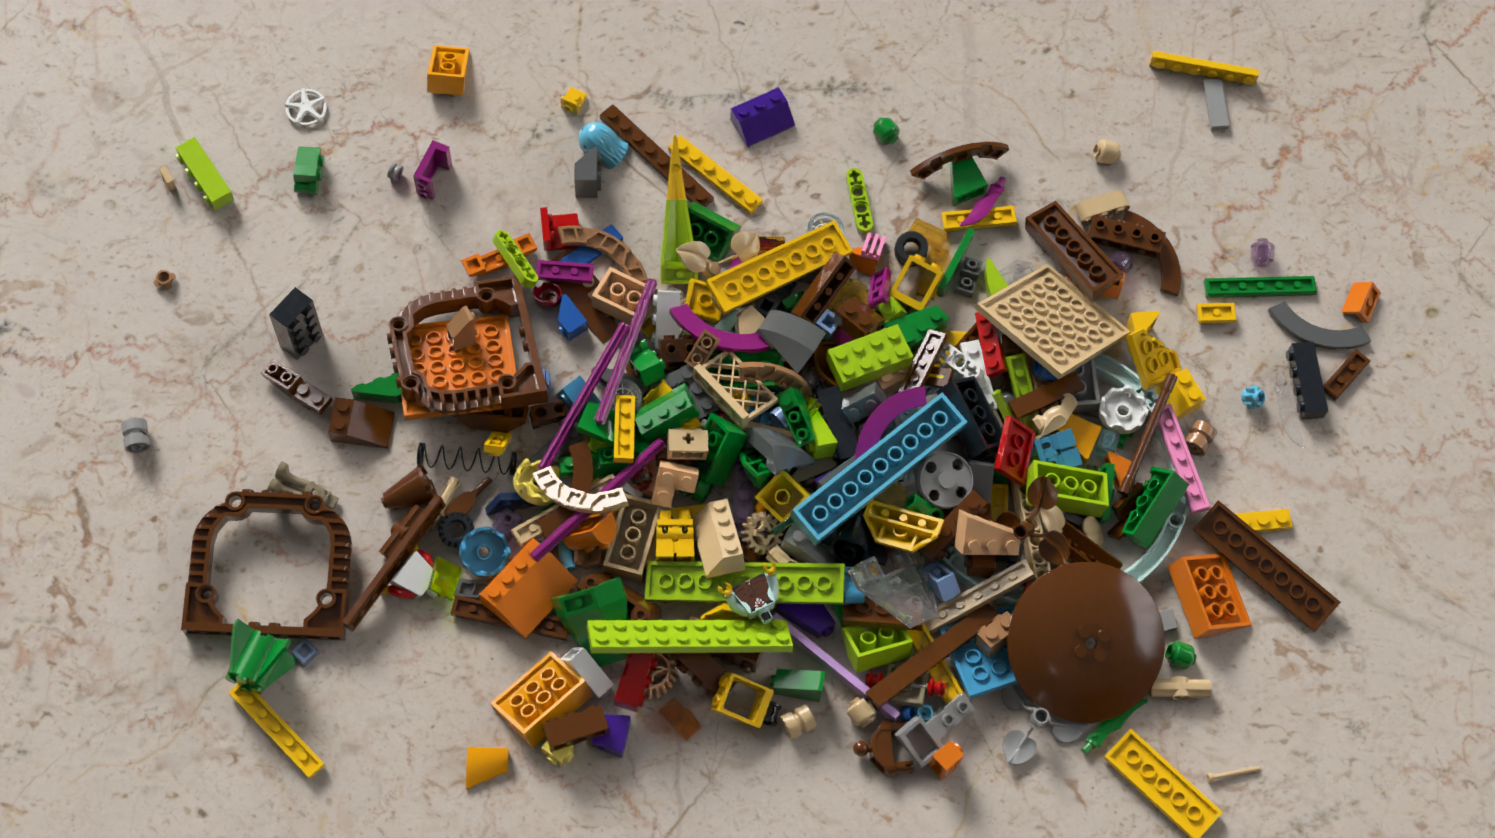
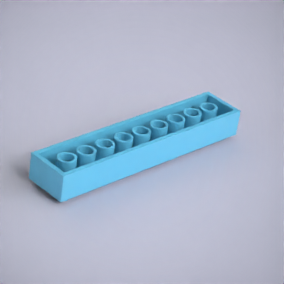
(878, 469)

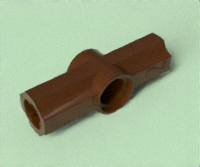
(399, 531)

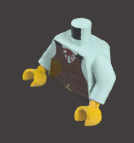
(754, 596)

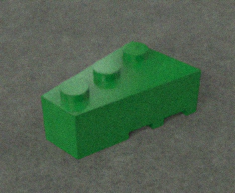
(916, 325)

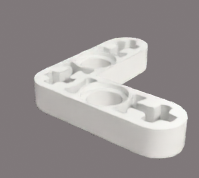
(952, 359)

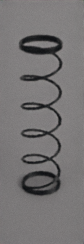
(422, 447)

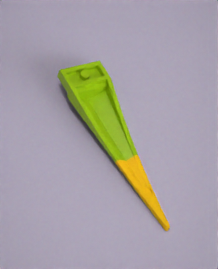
(676, 225)

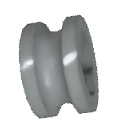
(395, 172)

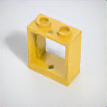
(908, 300)
(759, 705)

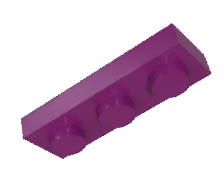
(565, 271)

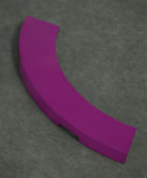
(729, 341)
(885, 413)

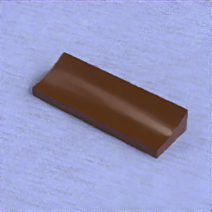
(1073, 250)

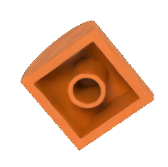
(592, 532)

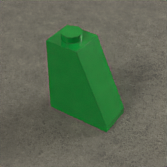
(966, 181)
(798, 683)

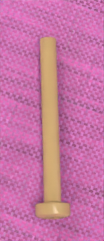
(1211, 778)

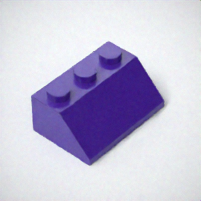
(762, 117)

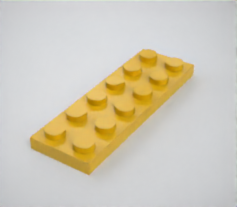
(1162, 785)

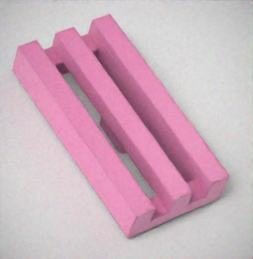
(875, 239)

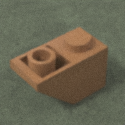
(462, 330)

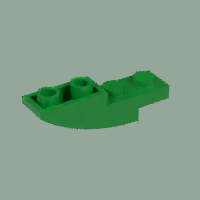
(602, 463)

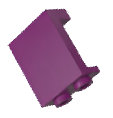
(436, 156)

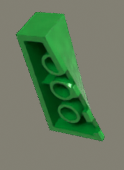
(1154, 506)

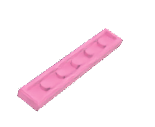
(1182, 460)

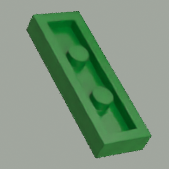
(1111, 475)

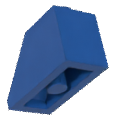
(570, 320)

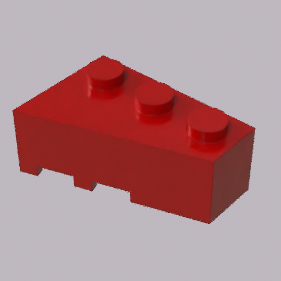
(635, 680)

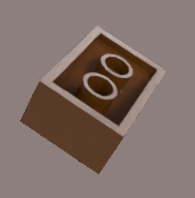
(360, 423)

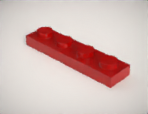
(990, 346)

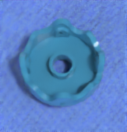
(495, 543)

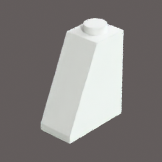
(585, 666)

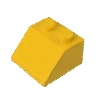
(1185, 395)
(782, 495)

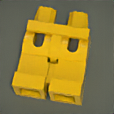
(674, 539)

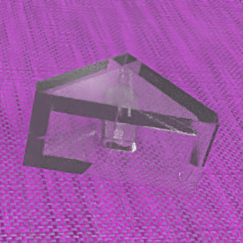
(1016, 271)

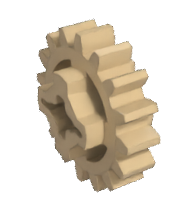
(760, 543)

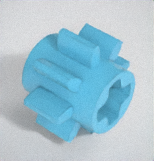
(1253, 397)

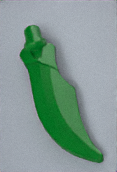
(1106, 727)

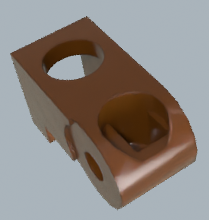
(546, 414)

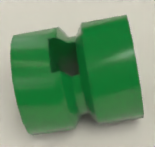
(701, 491)

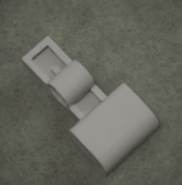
(923, 738)

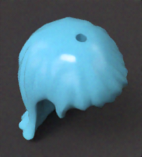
(606, 141)

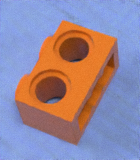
(946, 759)

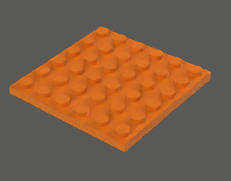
(462, 368)

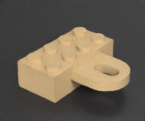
(633, 540)

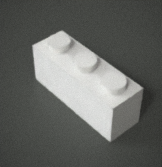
(662, 319)

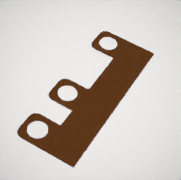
(602, 326)

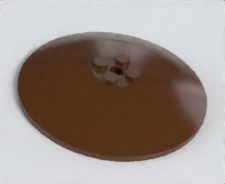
(1051, 634)

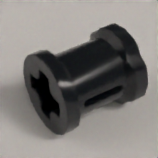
(771, 714)

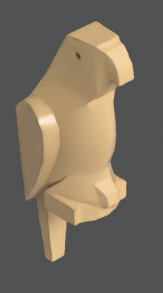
(1054, 417)

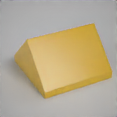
(1142, 320)

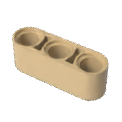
(1106, 204)

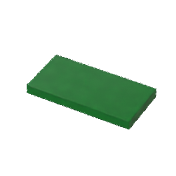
(605, 432)

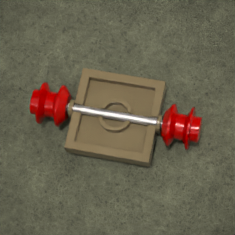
(915, 693)

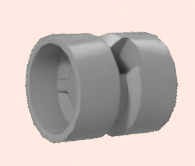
(135, 435)

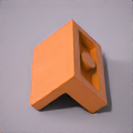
(1361, 300)

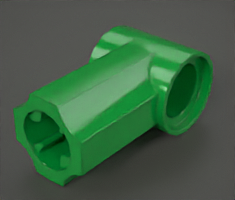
(919, 505)

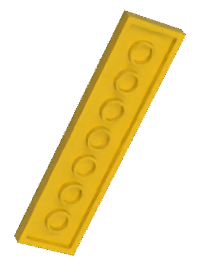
(777, 267)

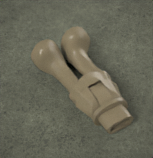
(283, 474)

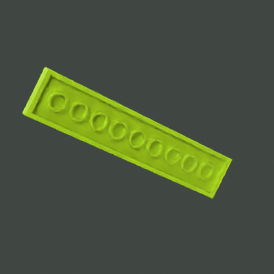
(797, 582)
(688, 636)

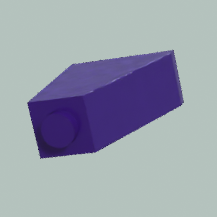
(809, 617)

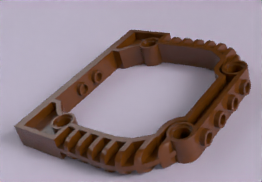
(510, 391)
(325, 622)

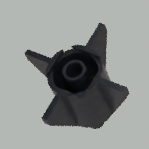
(854, 543)

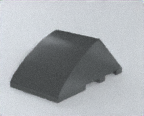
(791, 337)
(778, 448)

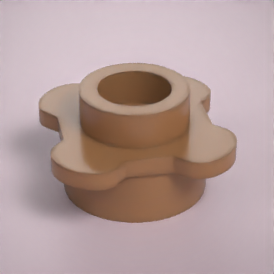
(164, 274)

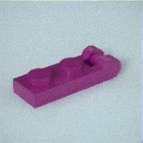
(879, 288)

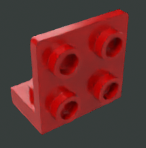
(550, 226)

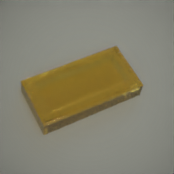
(933, 234)

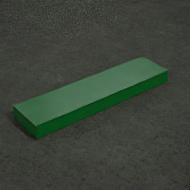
(944, 283)

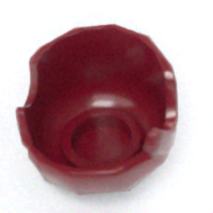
(547, 295)

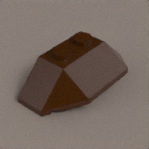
(495, 420)

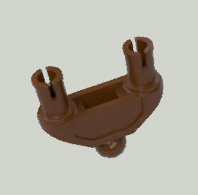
(881, 750)

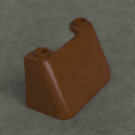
(636, 603)

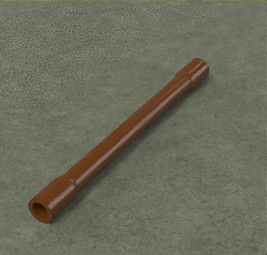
(1129, 478)

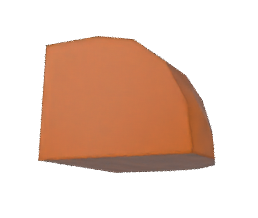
(864, 264)

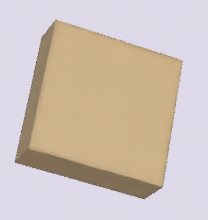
(167, 178)

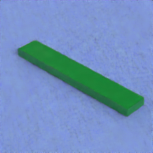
(1260, 286)

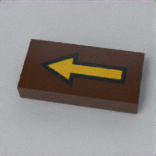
(939, 377)

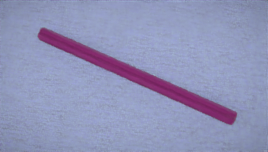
(625, 352)
(584, 396)
(578, 517)

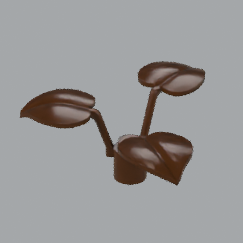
(1054, 546)

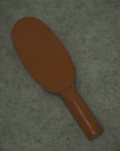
(466, 500)

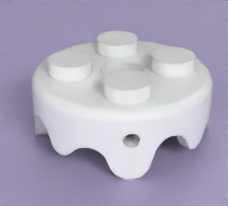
(1125, 399)

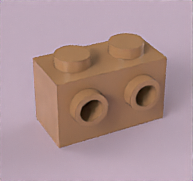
(994, 636)

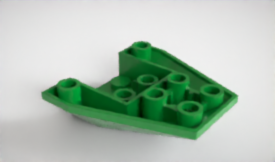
(600, 602)

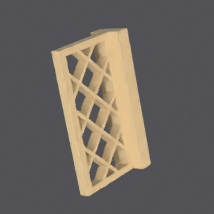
(720, 394)

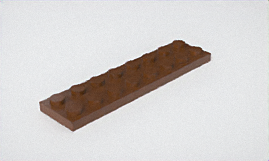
(1266, 566)

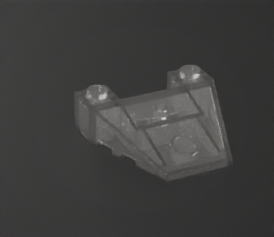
(900, 592)

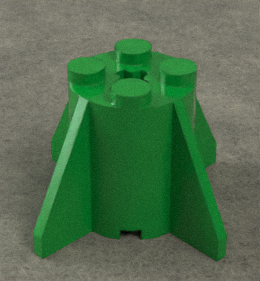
(257, 659)

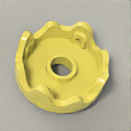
(524, 485)

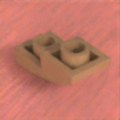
(702, 349)

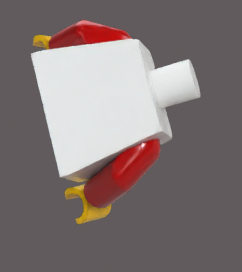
(413, 577)

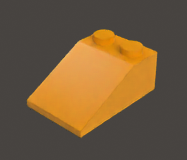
(447, 70)

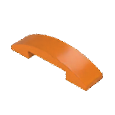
(493, 261)

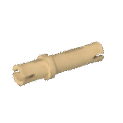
(447, 494)

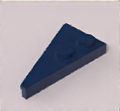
(510, 500)

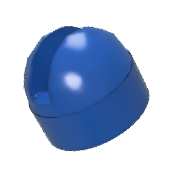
(908, 713)

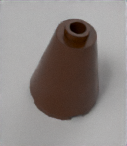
(410, 490)

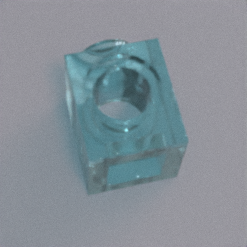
(1106, 442)

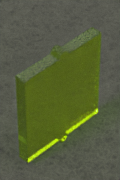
(444, 578)

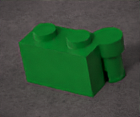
(308, 170)
(646, 363)

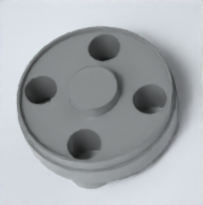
(944, 479)

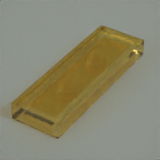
(938, 256)

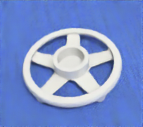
(305, 106)

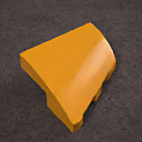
(485, 763)

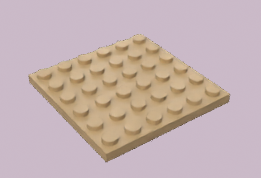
(1052, 321)

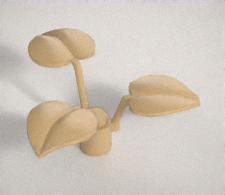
(695, 255)
(1054, 520)

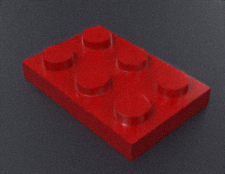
(1014, 450)

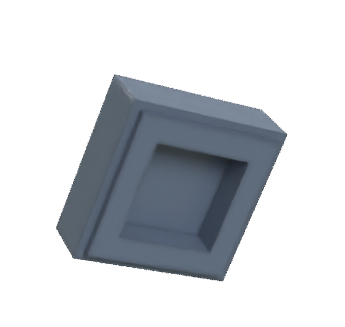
(304, 652)

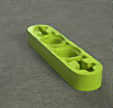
(859, 201)
(504, 244)

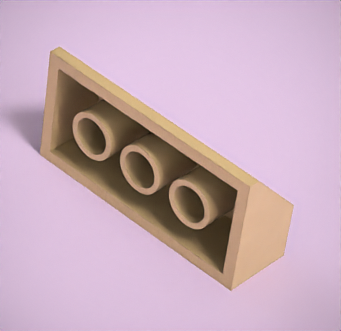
(718, 539)

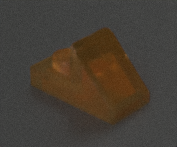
(680, 718)

